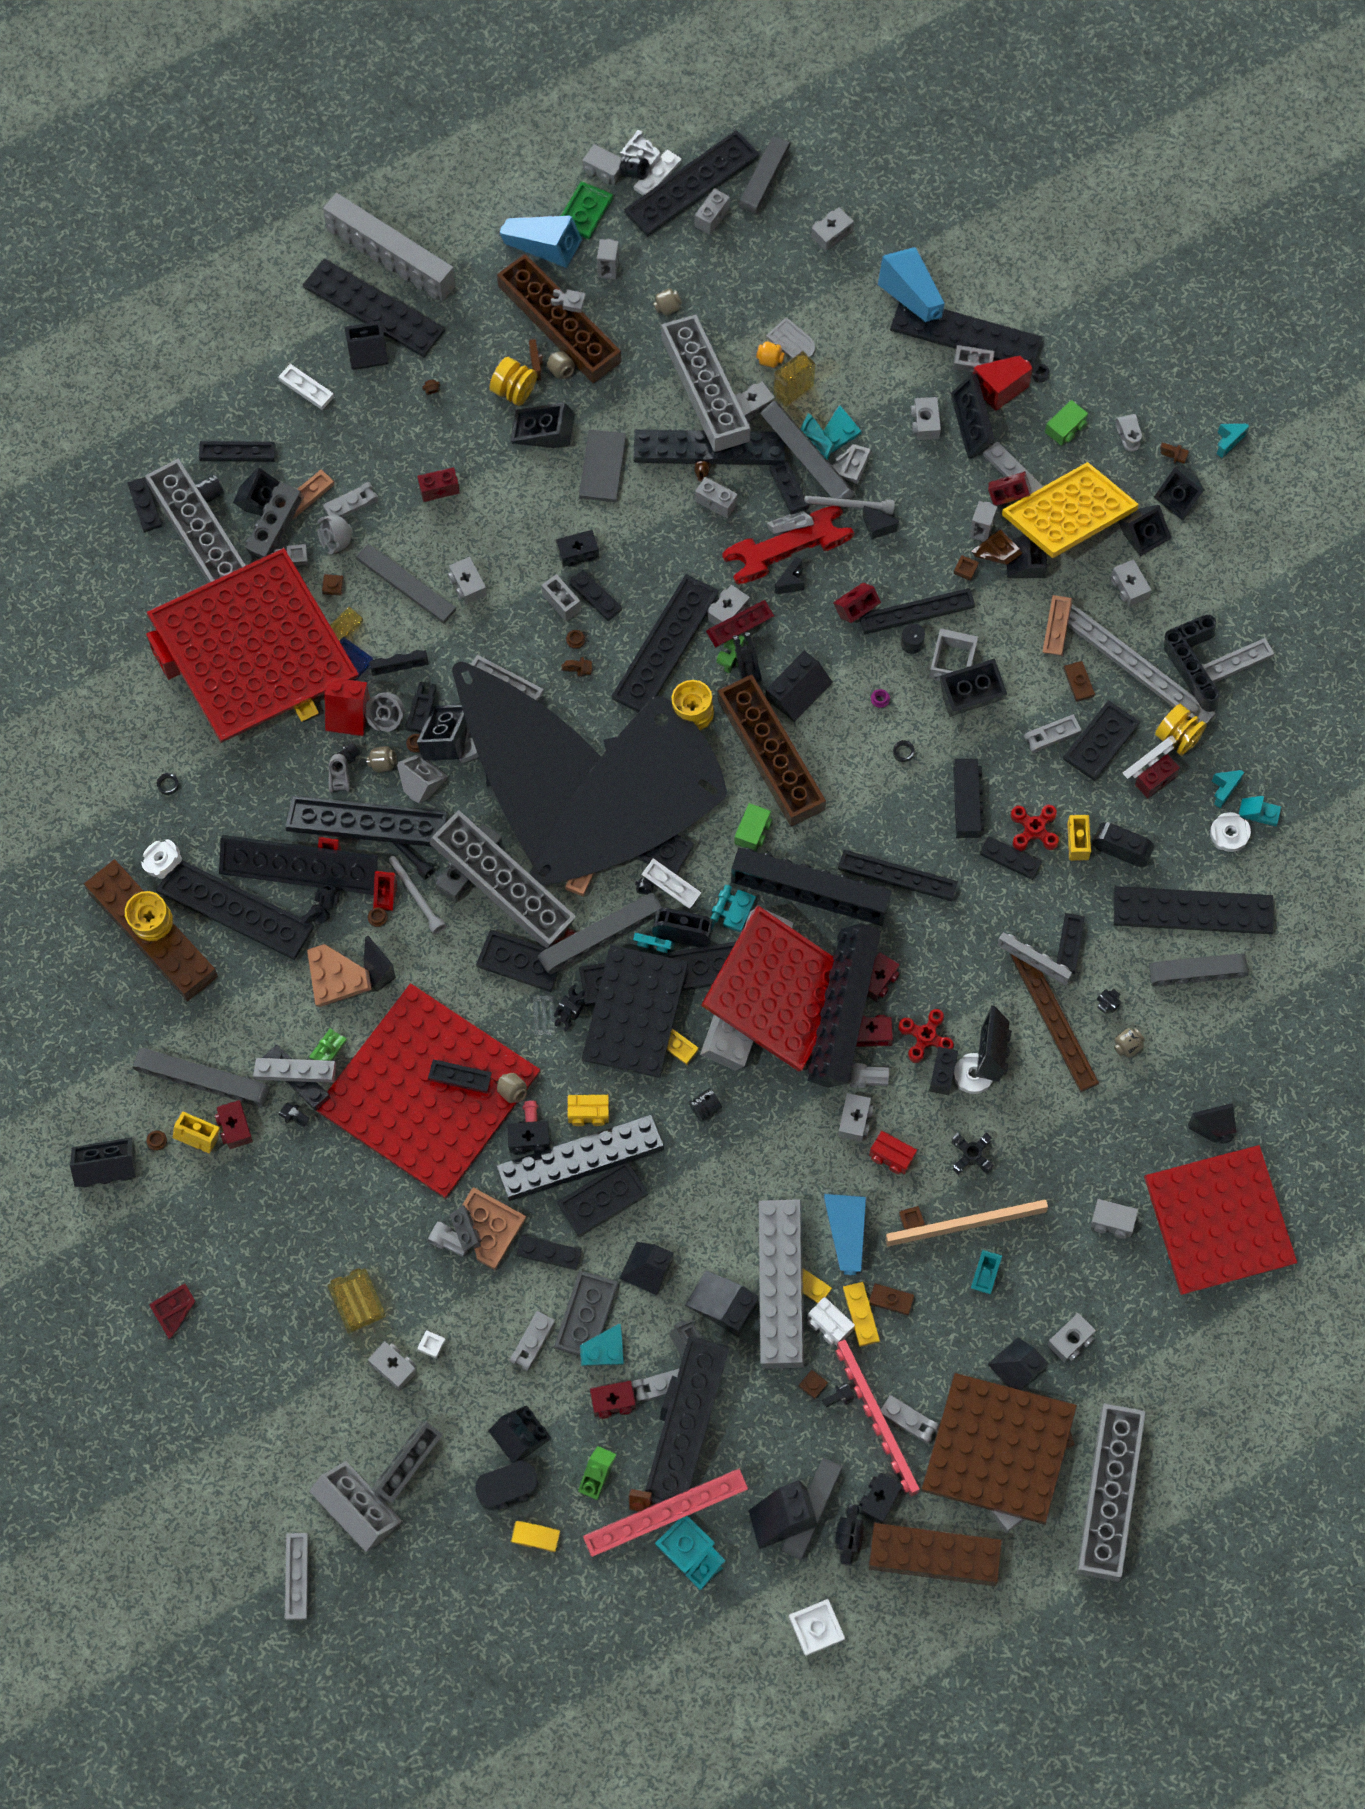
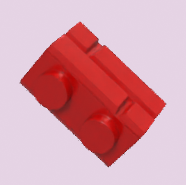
(892, 1153)

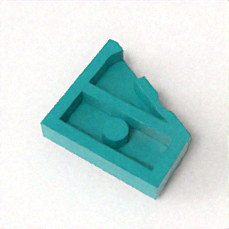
(841, 429)
(817, 436)
(645, 941)
(603, 1349)

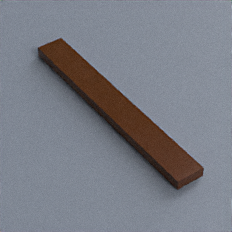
(1057, 1025)

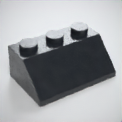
(798, 686)
(972, 687)
(993, 1046)
(103, 1162)

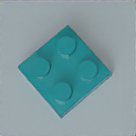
(684, 1543)

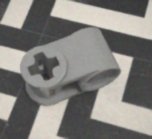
(1129, 432)
(338, 776)

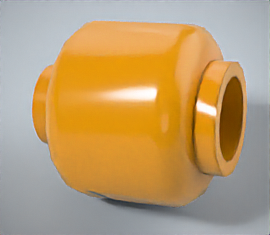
(770, 354)

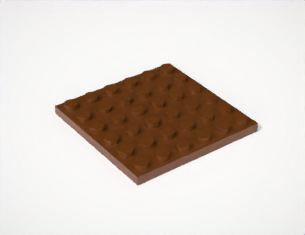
(999, 1448)

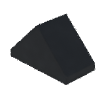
(879, 523)

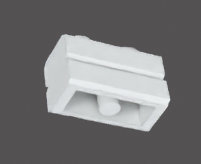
(830, 1322)

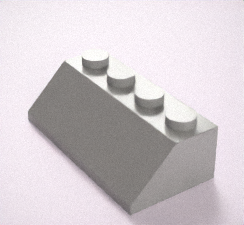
(355, 1506)

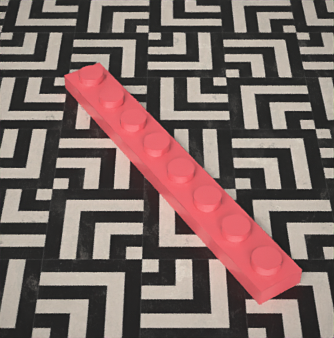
(880, 1427)
(665, 1512)

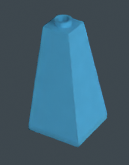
(544, 237)
(910, 283)
(847, 1228)

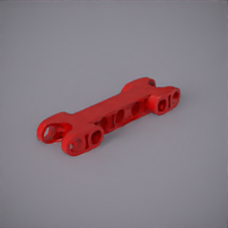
(759, 556)

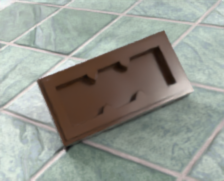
(536, 359)
(1079, 681)
(891, 1299)

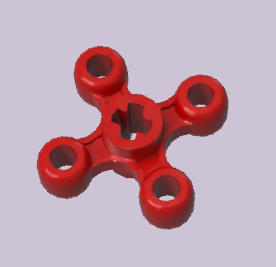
(1030, 833)
(922, 1041)

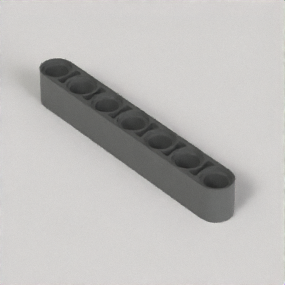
(807, 452)
(599, 934)
(201, 1077)

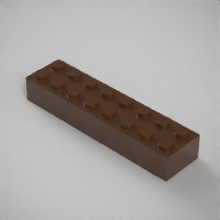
(568, 330)
(771, 750)
(171, 955)

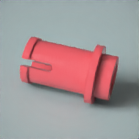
(530, 1111)

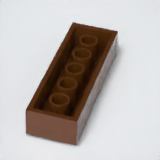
(935, 1554)

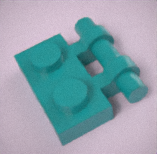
(738, 911)

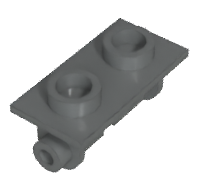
(464, 1228)

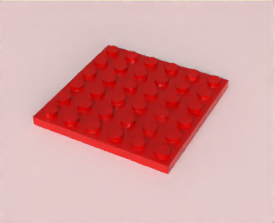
(773, 988)
(1220, 1219)

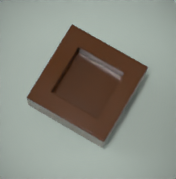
(966, 568)
(332, 584)
(911, 1218)
(813, 1384)
(639, 1500)

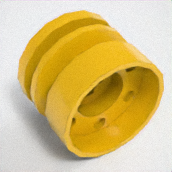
(513, 381)
(696, 696)
(1185, 732)
(141, 909)

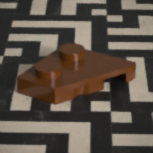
(998, 549)

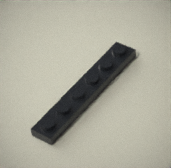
(917, 611)
(897, 875)

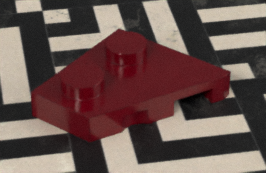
(173, 1309)

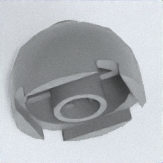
(334, 529)
(385, 711)

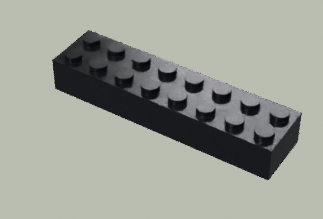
(810, 886)
(844, 1005)

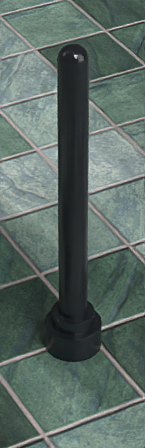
(422, 867)

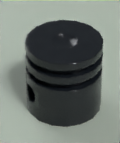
(631, 167)
(210, 488)
(912, 638)
(705, 1104)

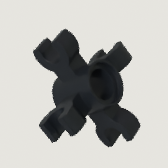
(569, 1007)
(984, 1164)

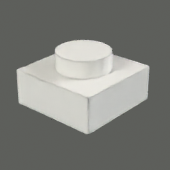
(431, 1344)

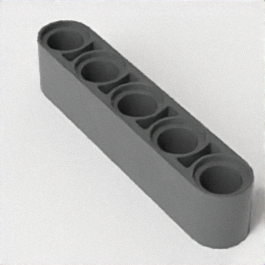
(764, 174)
(1198, 969)
(819, 1495)

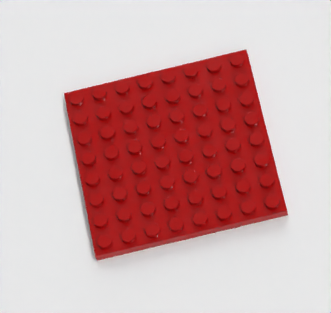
(251, 644)
(416, 1122)

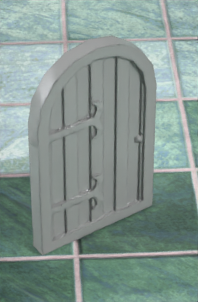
(791, 339)

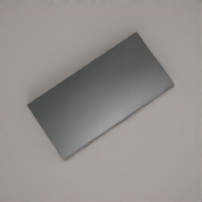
(602, 465)
(585, 1311)

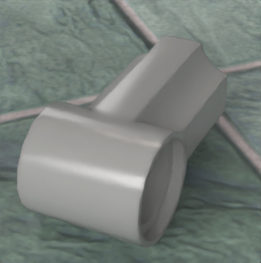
(863, 1076)
(446, 1238)

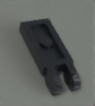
(747, 658)
(420, 708)

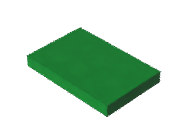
(587, 208)

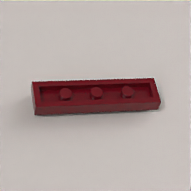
(740, 623)

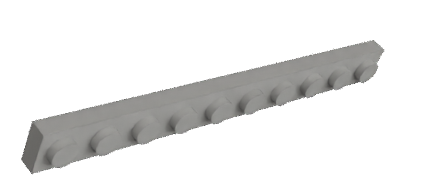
(1135, 664)

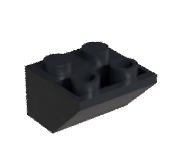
(366, 345)
(1030, 563)
(519, 1433)

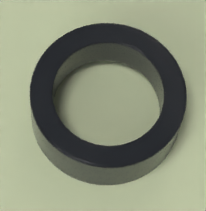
(903, 743)
(165, 776)

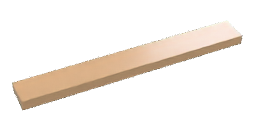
(966, 1223)

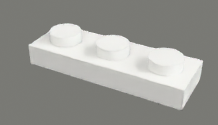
(659, 173)
(306, 387)
(1150, 758)
(671, 883)

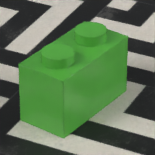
(1066, 423)
(752, 827)

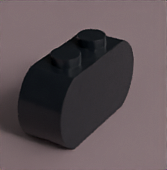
(1123, 844)
(683, 927)
(506, 1486)

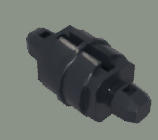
(849, 1534)

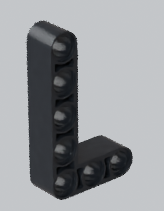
(1188, 661)

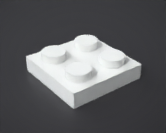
(816, 1627)

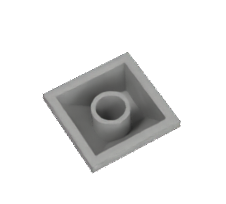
(420, 778)

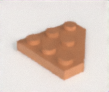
(335, 976)
(495, 1225)

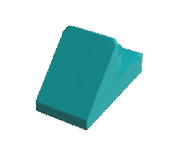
(1232, 435)
(1228, 782)
(1259, 811)
(986, 1271)
(706, 1568)

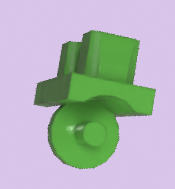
(728, 660)
(328, 1046)

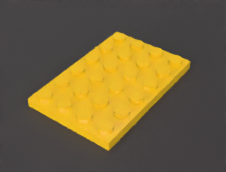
(1070, 510)

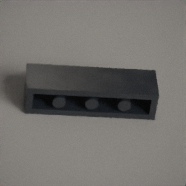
(967, 798)

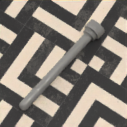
(886, 506)
(435, 923)

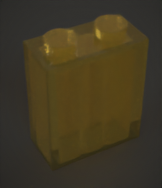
(794, 378)
(356, 1300)

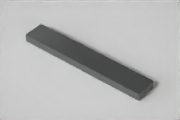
(406, 583)

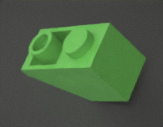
(597, 1472)

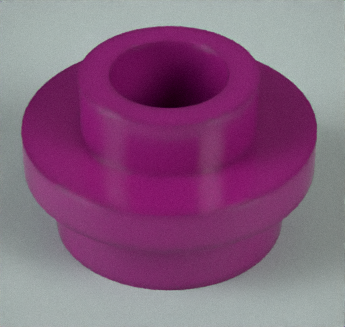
(880, 693)

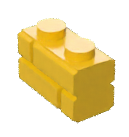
(1079, 837)
(588, 1109)
(196, 1132)

